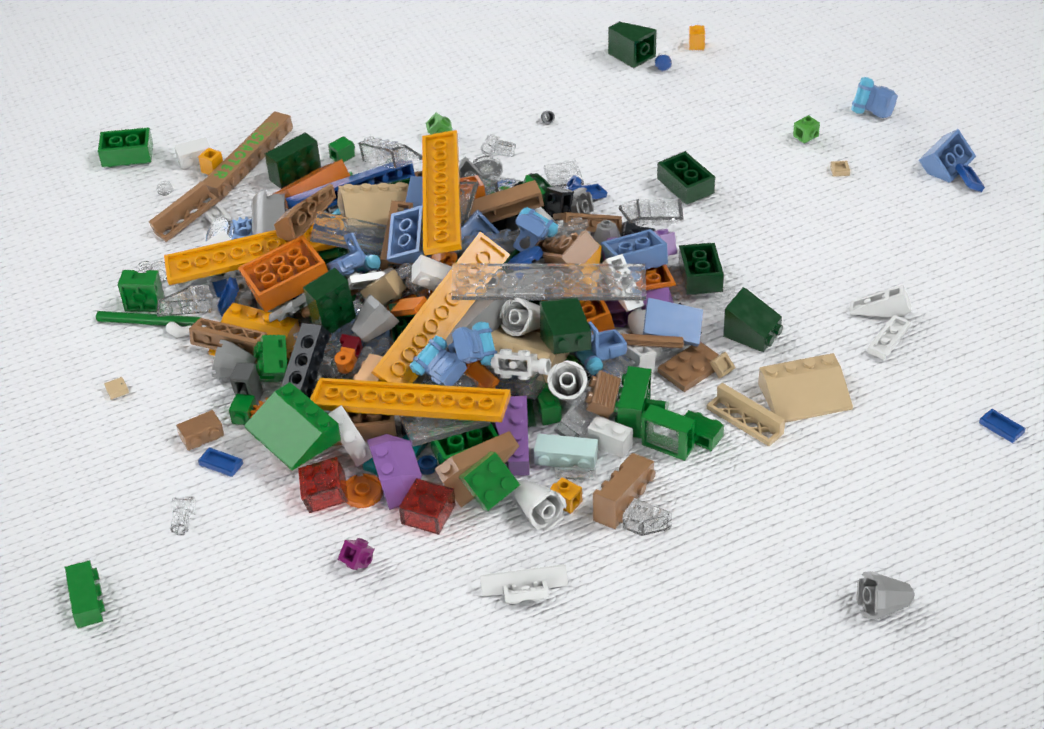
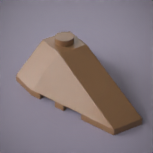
(302, 216)
(453, 467)

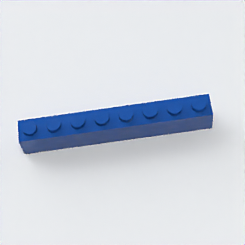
(373, 176)

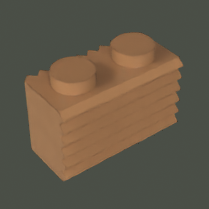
(602, 394)
(200, 430)

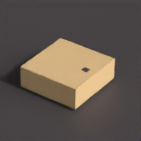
(840, 168)
(722, 365)
(116, 388)

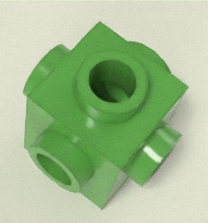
(438, 124)
(806, 129)

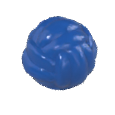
(663, 62)

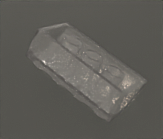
(387, 152)

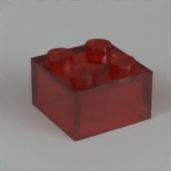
(323, 485)
(427, 506)

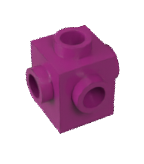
(356, 553)

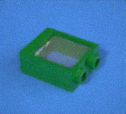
(667, 432)

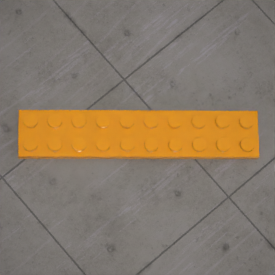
(441, 193)
(225, 256)
(435, 317)
(412, 399)

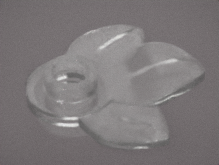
(143, 266)

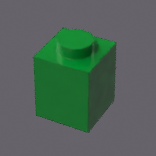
(341, 149)
(241, 408)

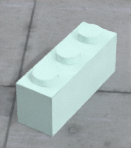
(565, 451)

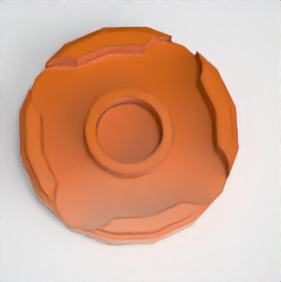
(364, 490)

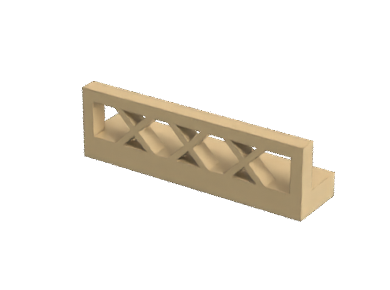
(750, 412)

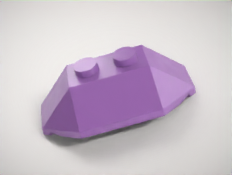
(395, 466)

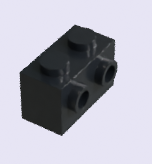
(558, 200)

